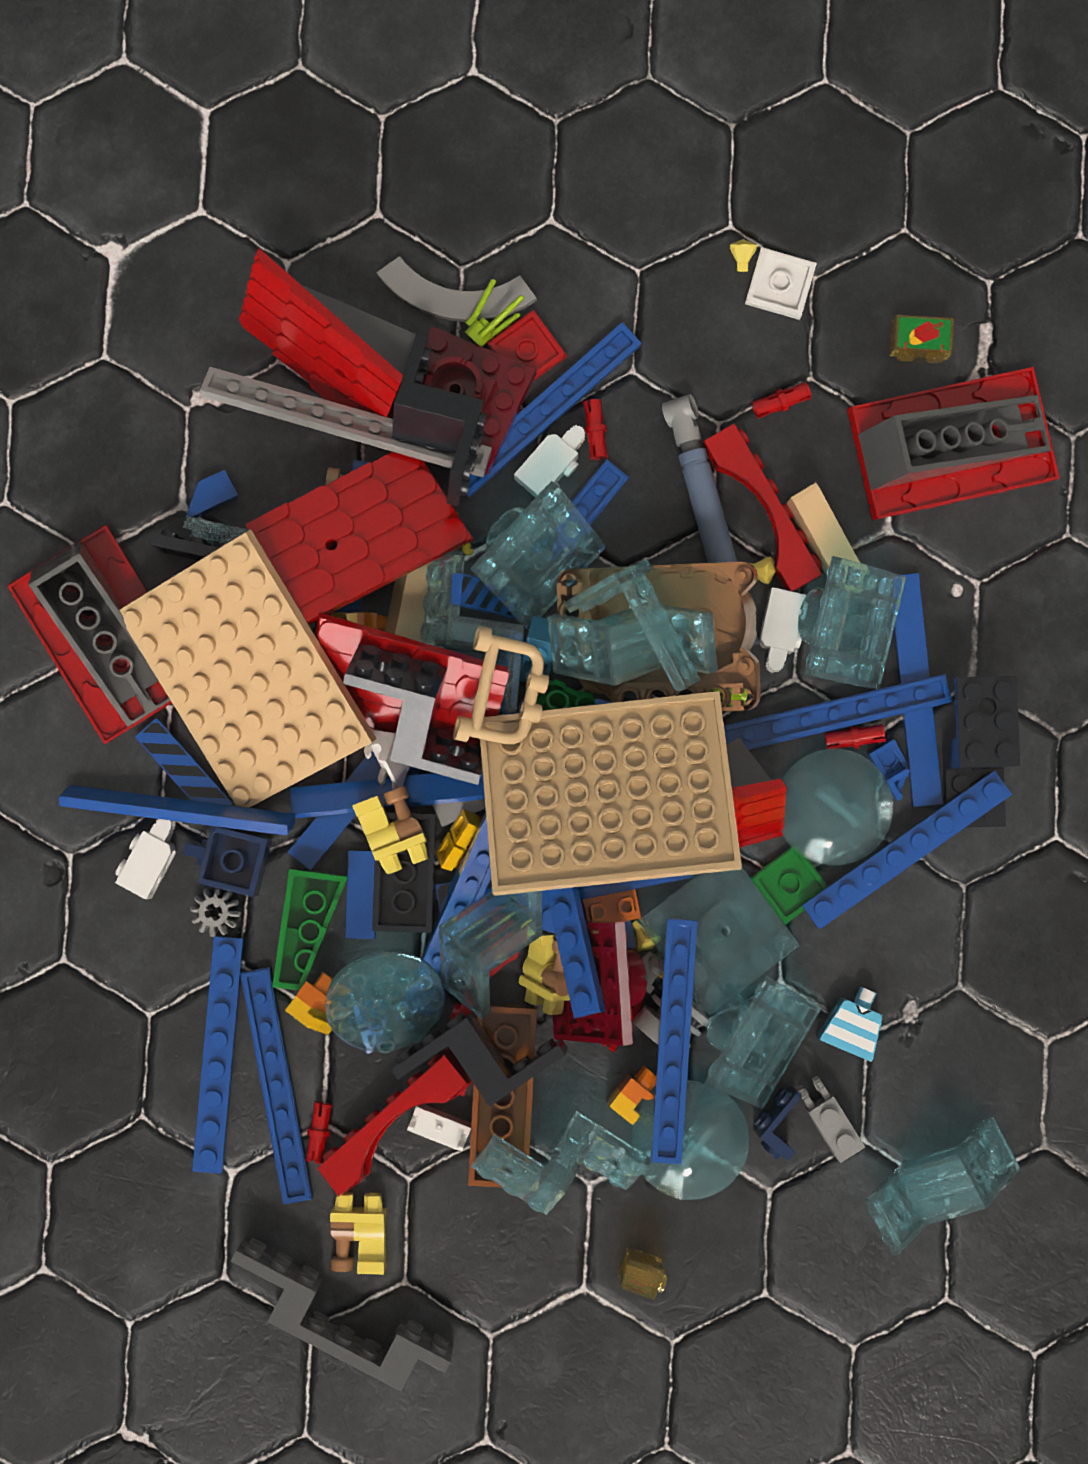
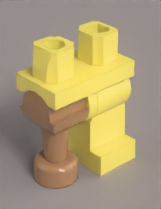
(392, 838)
(545, 975)
(363, 1225)

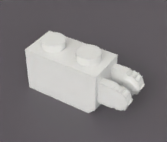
(551, 461)
(780, 627)
(148, 860)

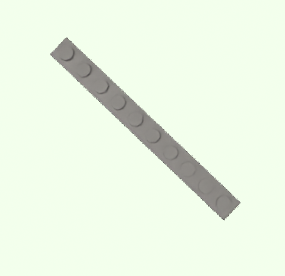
(322, 416)

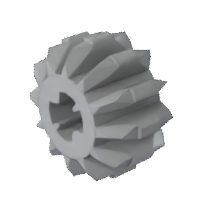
(218, 901)

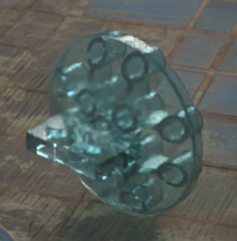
(836, 807)
(384, 1001)
(712, 1144)

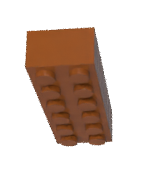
(514, 1035)

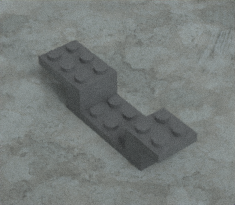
(291, 1315)

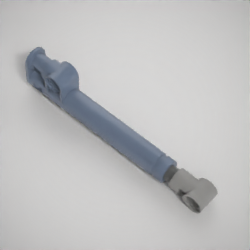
(700, 482)

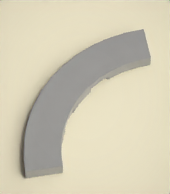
(451, 303)

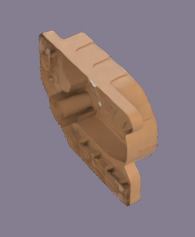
(702, 587)

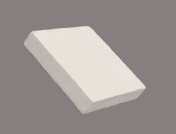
(780, 283)

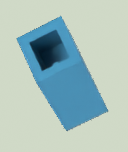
(539, 637)

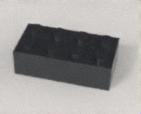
(407, 897)

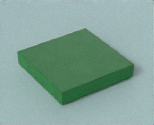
(788, 883)

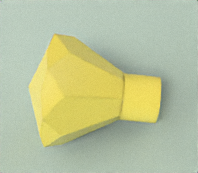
(743, 252)
(765, 569)
(642, 940)

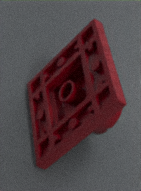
(481, 374)
(622, 986)

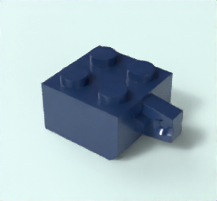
(231, 860)

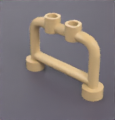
(529, 710)

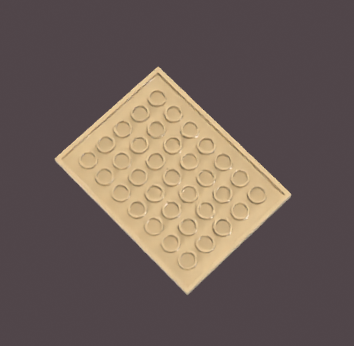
(246, 672)
(610, 795)

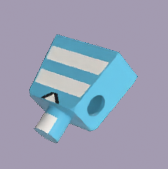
(853, 1025)

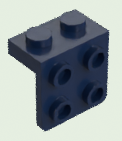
(768, 1121)

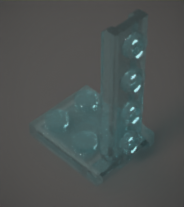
(650, 615)

